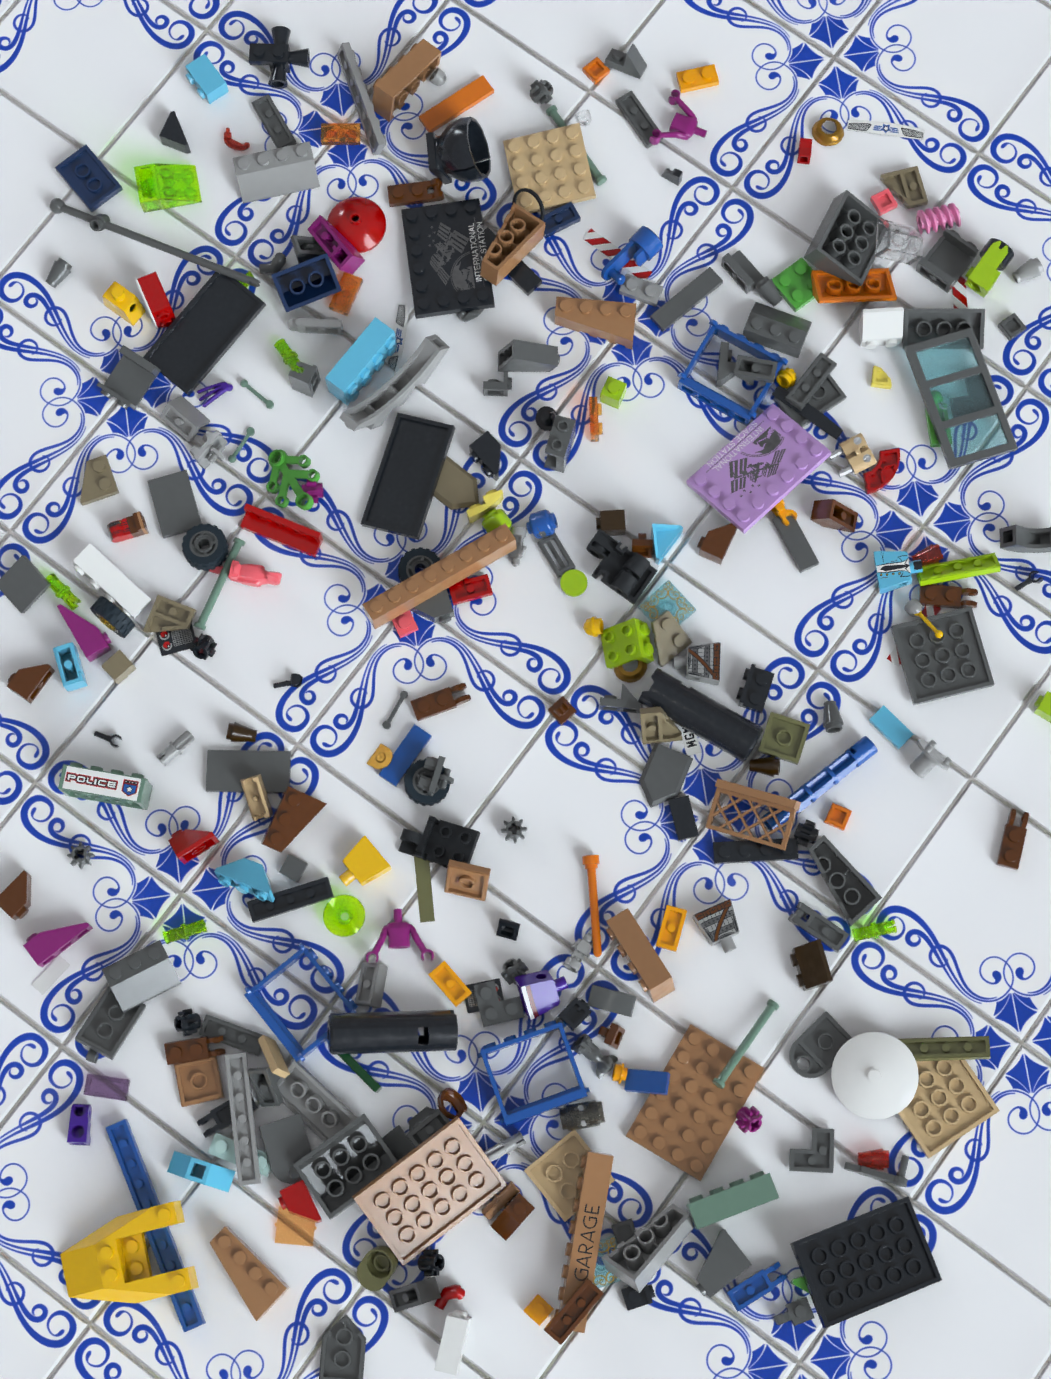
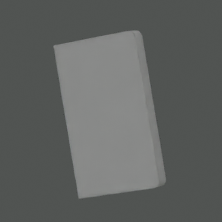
(184, 417)

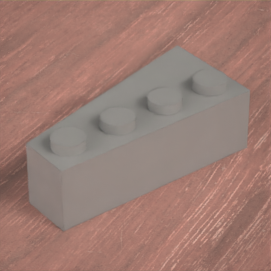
(649, 1248)

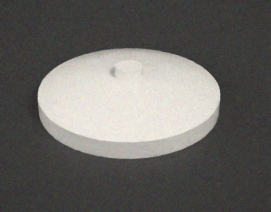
(874, 1075)

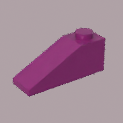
(336, 246)
(86, 634)
(49, 944)

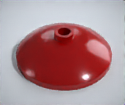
(365, 232)

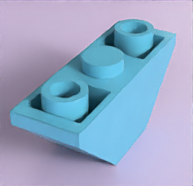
(246, 878)
(201, 1171)

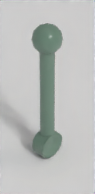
(269, 404)
(250, 432)

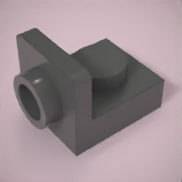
(496, 388)

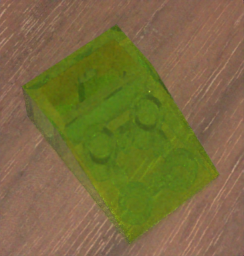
(167, 186)

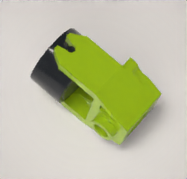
(994, 258)

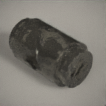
(591, 1113)

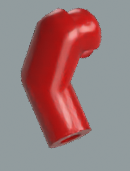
(449, 1293)

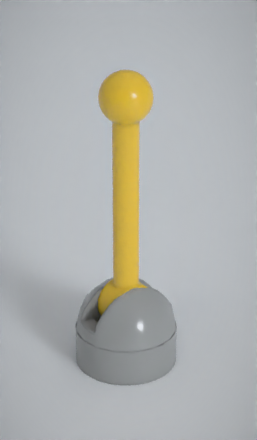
(915, 609)

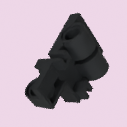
(621, 569)
(440, 842)

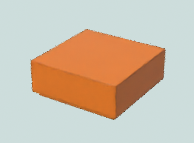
(596, 70)
(838, 816)

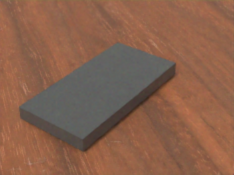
(228, 767)

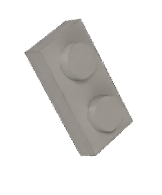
(641, 290)

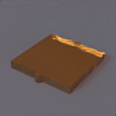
(294, 1229)

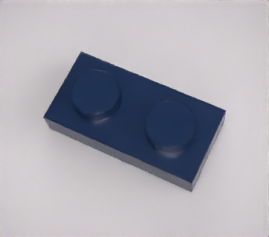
(560, 219)

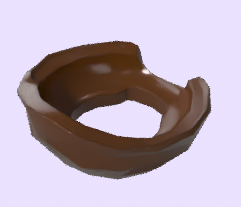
(455, 1099)

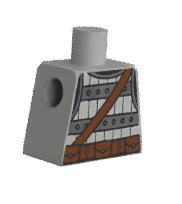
(701, 663)
(718, 924)

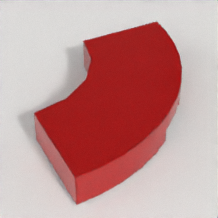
(883, 471)

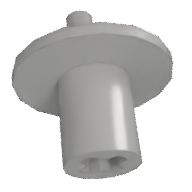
(928, 759)

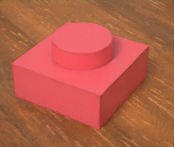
(883, 202)
(405, 624)

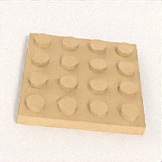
(552, 166)
(946, 1104)

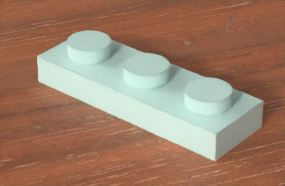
(224, 1148)

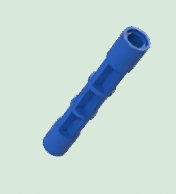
(827, 778)

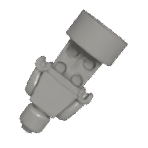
(519, 534)
(581, 948)

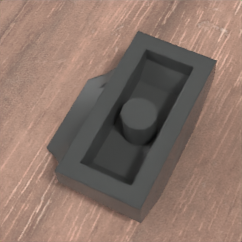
(425, 1125)

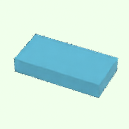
(891, 727)

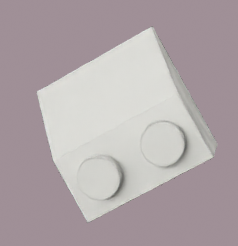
(881, 327)

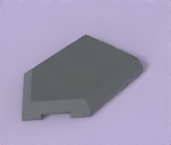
(664, 774)
(342, 1351)

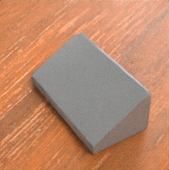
(371, 984)

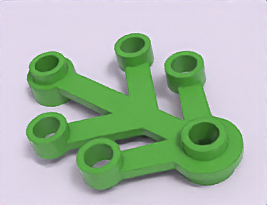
(289, 478)

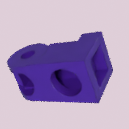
(80, 1125)

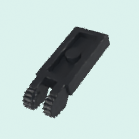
(222, 1117)

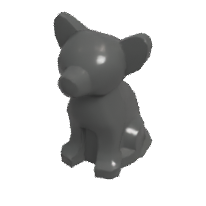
(584, 1046)

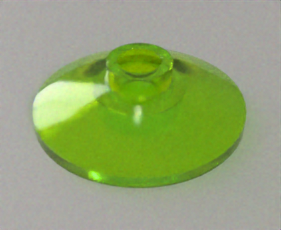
(338, 906)

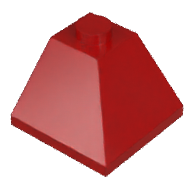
(191, 843)

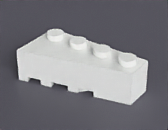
(111, 581)

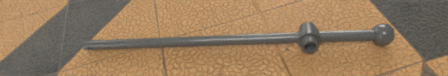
(103, 222)

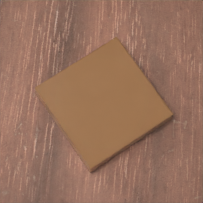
(467, 880)
(199, 1081)

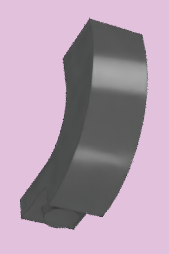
(1025, 540)

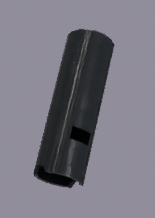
(702, 715)
(392, 1032)

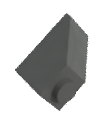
(436, 608)
(414, 1294)

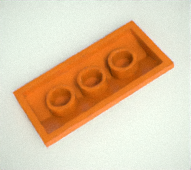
(832, 289)

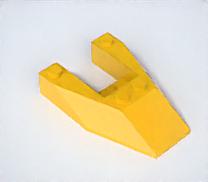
(116, 1262)

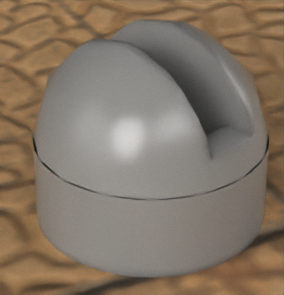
(438, 77)

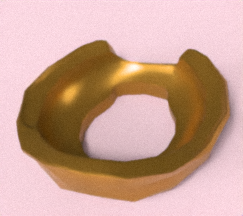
(827, 139)
(631, 676)

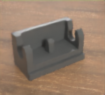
(306, 381)

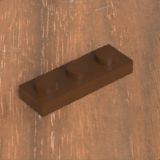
(573, 1311)

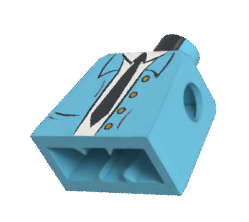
(894, 569)

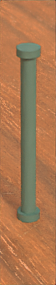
(600, 179)
(238, 543)
(720, 1081)

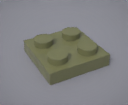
(784, 738)

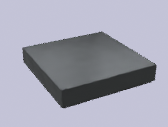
(23, 584)

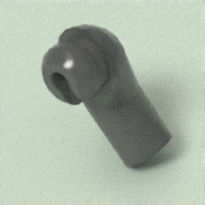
(275, 265)
(467, 316)

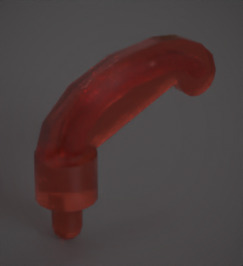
(234, 144)

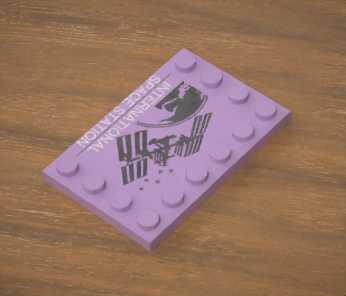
(758, 468)

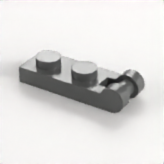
(819, 927)

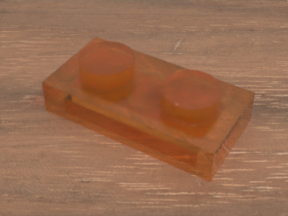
(340, 134)
(344, 299)
(596, 428)

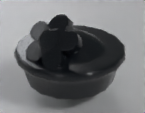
(545, 418)

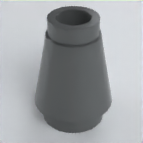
(58, 272)
(768, 291)
(831, 717)

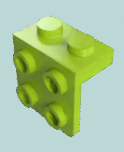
(627, 643)

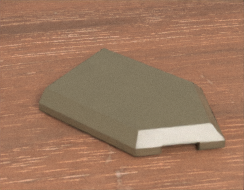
(456, 486)

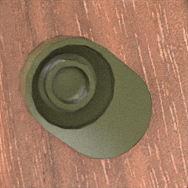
(377, 1268)

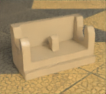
(256, 797)

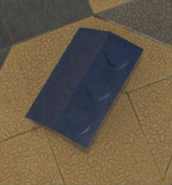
(306, 282)

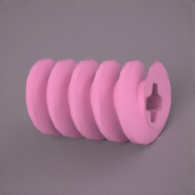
(938, 217)

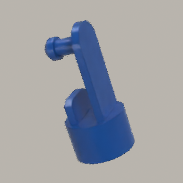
(641, 248)

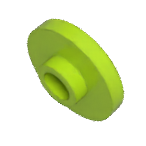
(573, 583)

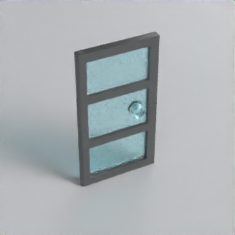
(960, 398)

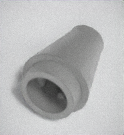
(1028, 270)

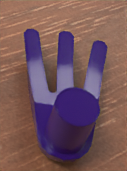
(219, 389)

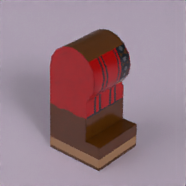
(127, 528)

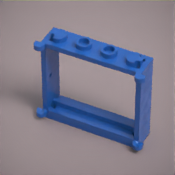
(715, 399)
(273, 1020)
(544, 1104)

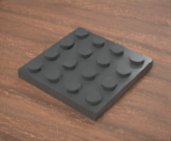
(946, 664)

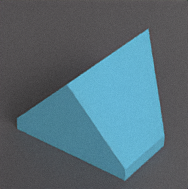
(664, 538)

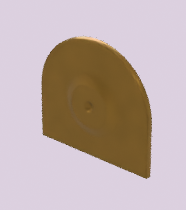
(381, 758)

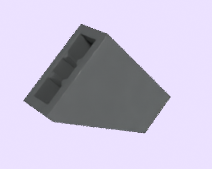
(527, 357)
(721, 1265)

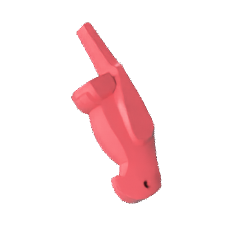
(250, 574)

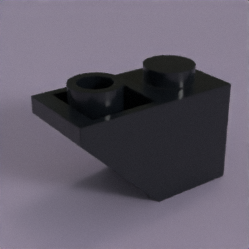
(488, 453)

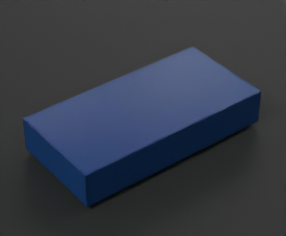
(647, 1081)

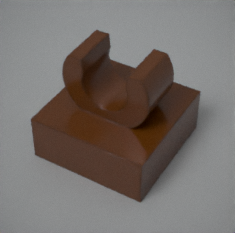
(642, 545)
(562, 710)
(612, 1035)

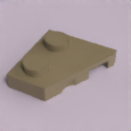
(906, 186)
(98, 481)
(169, 616)
(669, 637)
(657, 726)

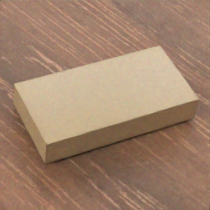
(273, 1056)

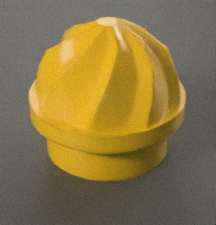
(786, 378)
(594, 626)

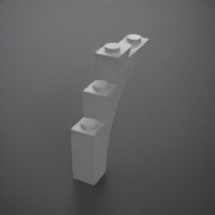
(394, 393)

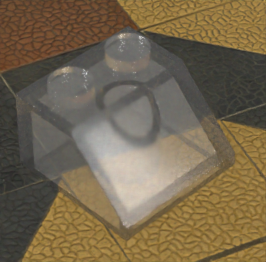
(898, 242)

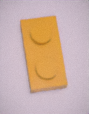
(697, 78)
(671, 928)
(450, 984)

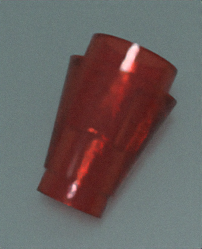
(929, 555)
(874, 1159)

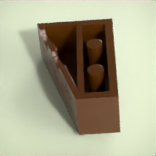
(290, 818)

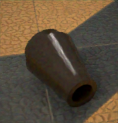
(240, 733)
(767, 766)

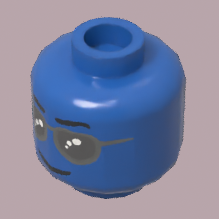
(542, 524)

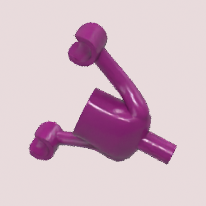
(682, 126)
(399, 937)

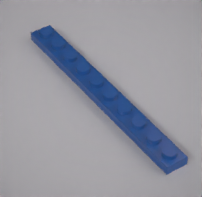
(159, 1239)

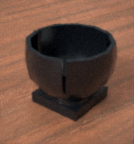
(457, 150)

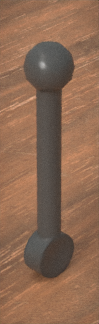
(387, 724)

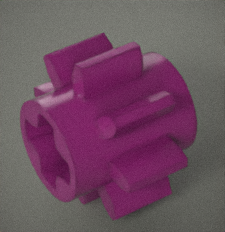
(313, 489)
(748, 1119)

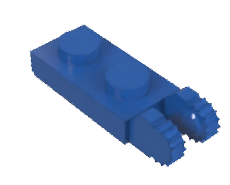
(754, 1287)

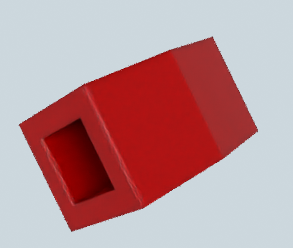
(804, 151)

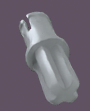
(175, 748)
(505, 1146)

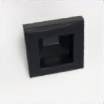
(508, 929)

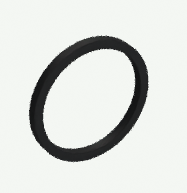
(536, 197)

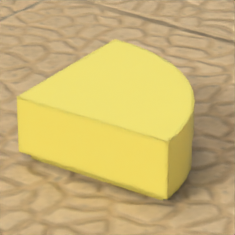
(880, 379)

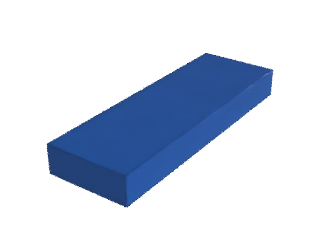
(405, 755)

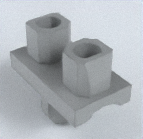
(211, 450)

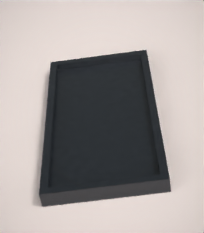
(204, 331)
(408, 476)

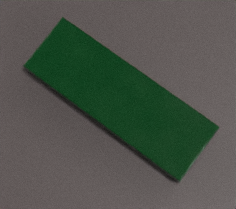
(360, 1071)

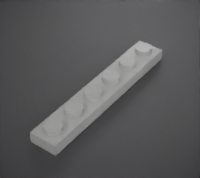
(361, 99)
(242, 1119)

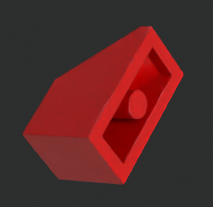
(299, 1202)

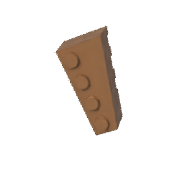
(404, 78)
(512, 243)
(598, 318)
(641, 955)
(250, 1274)

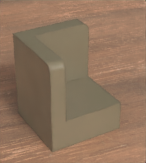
(118, 667)

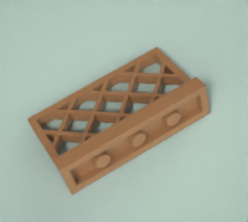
(757, 796)

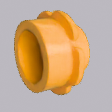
(619, 1073)

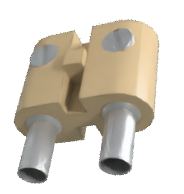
(857, 454)

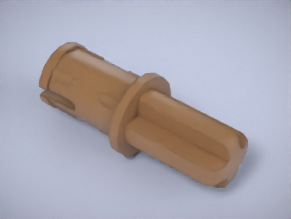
(500, 1201)

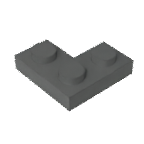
(493, 1010)
(820, 1156)

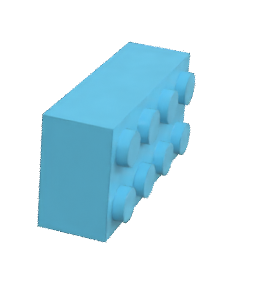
(361, 361)

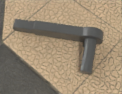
(898, 1179)

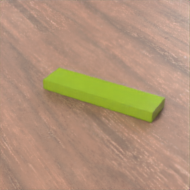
(958, 569)

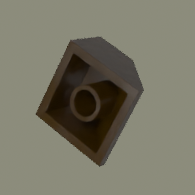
(811, 965)

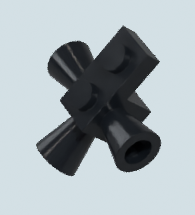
(278, 56)

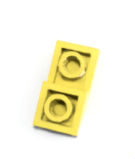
(490, 500)

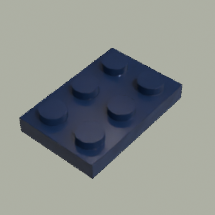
(88, 178)

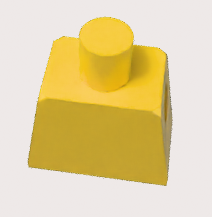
(121, 300)
(363, 863)

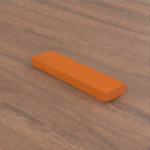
(456, 104)

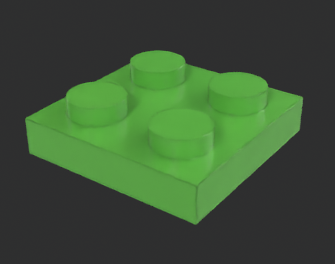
(795, 284)

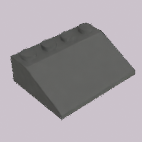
(845, 239)
(345, 1165)

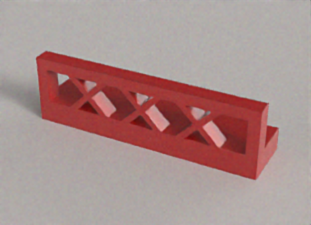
(281, 530)

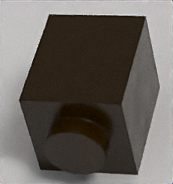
(612, 522)

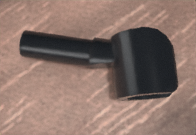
(1029, 580)
(295, 681)
(108, 738)

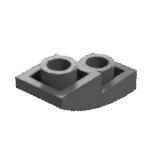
(611, 1000)

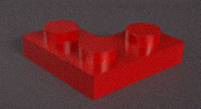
(470, 589)

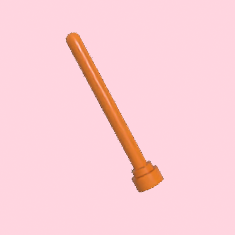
(591, 863)

